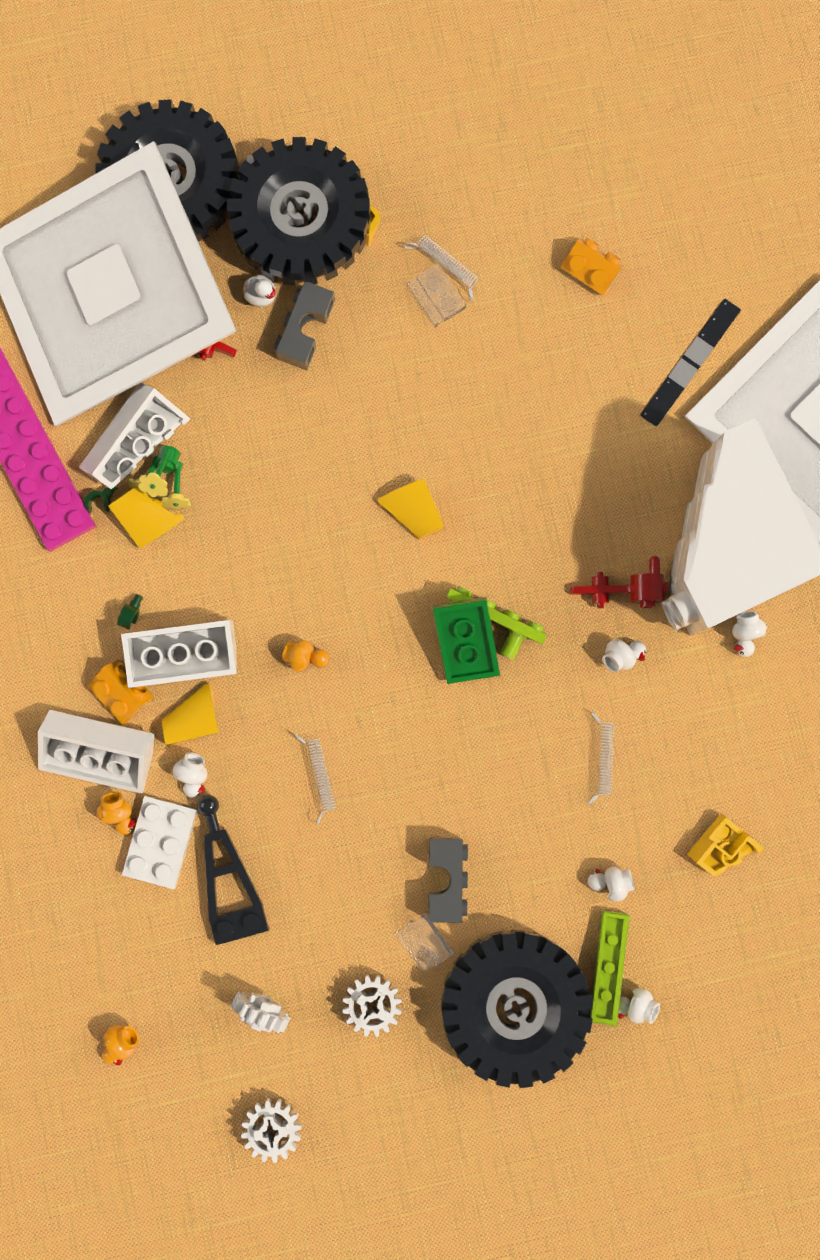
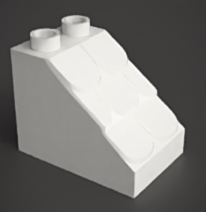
(739, 535)

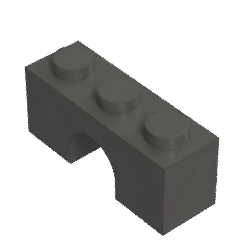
(312, 304)
(448, 904)

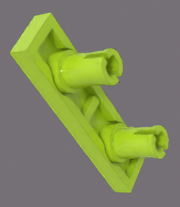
(509, 619)

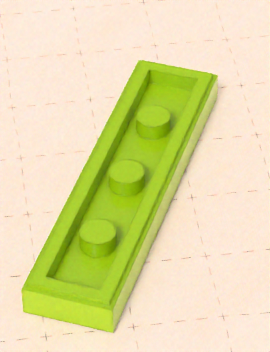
(609, 967)

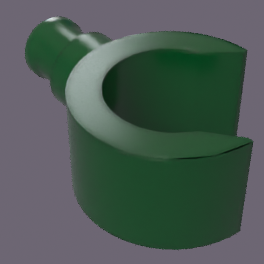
(106, 494)
(130, 613)

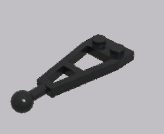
(240, 922)

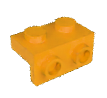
(592, 265)
(112, 690)

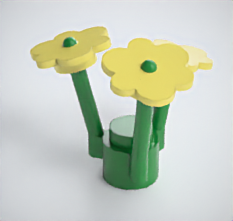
(152, 483)

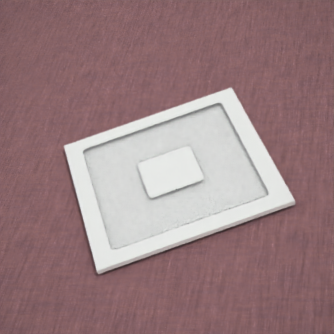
(108, 285)
(782, 391)

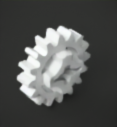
(362, 997)
(260, 1012)
(260, 1131)

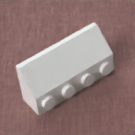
(180, 653)
(95, 751)

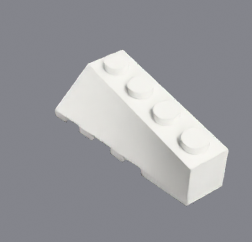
(132, 435)

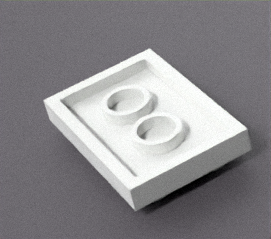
(159, 842)

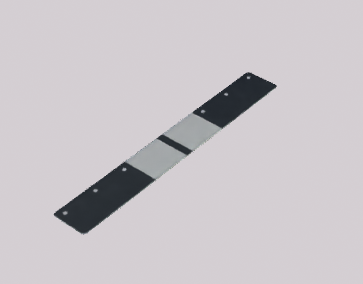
(690, 362)

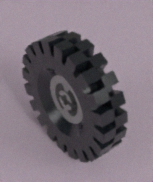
(183, 139)
(318, 183)
(535, 1045)

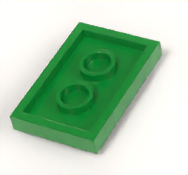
(466, 640)

